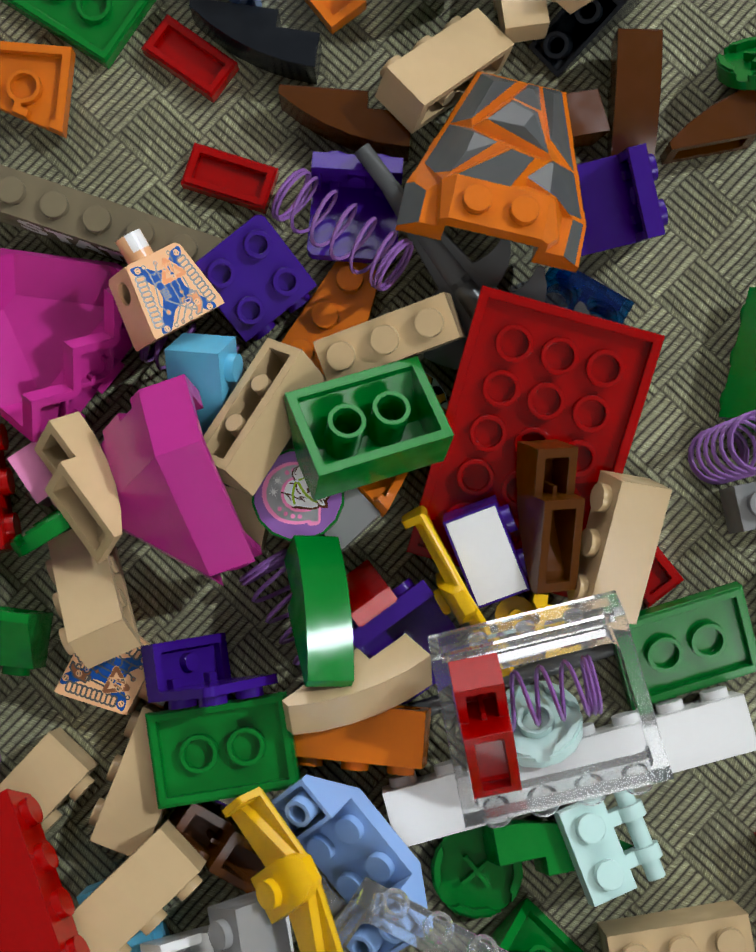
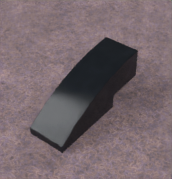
(259, 39)

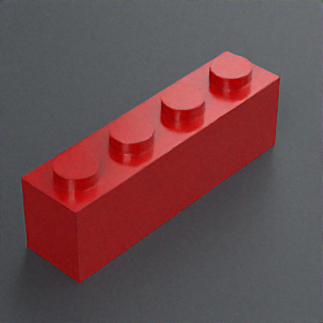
(32, 901)

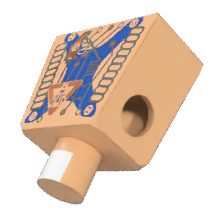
(159, 290)
(110, 685)

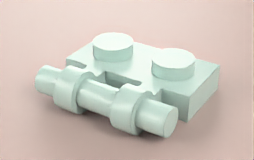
(596, 849)

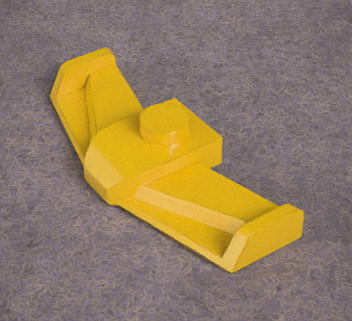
(451, 591)
(290, 879)

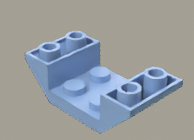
(351, 843)

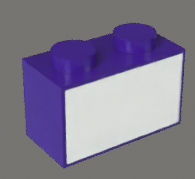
(487, 551)

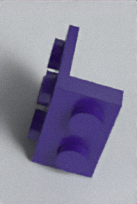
(354, 185)
(621, 200)
(256, 278)
(412, 614)
(196, 670)

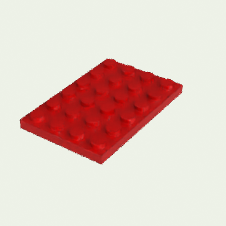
(537, 377)

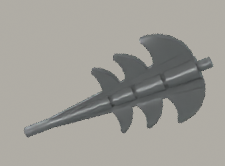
(452, 268)

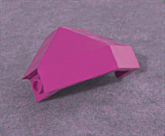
(56, 336)
(171, 484)

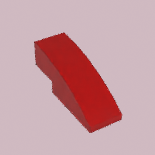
(485, 725)

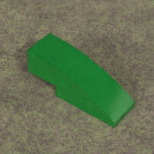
(320, 611)
(530, 840)

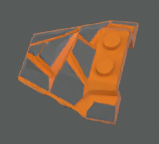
(502, 172)

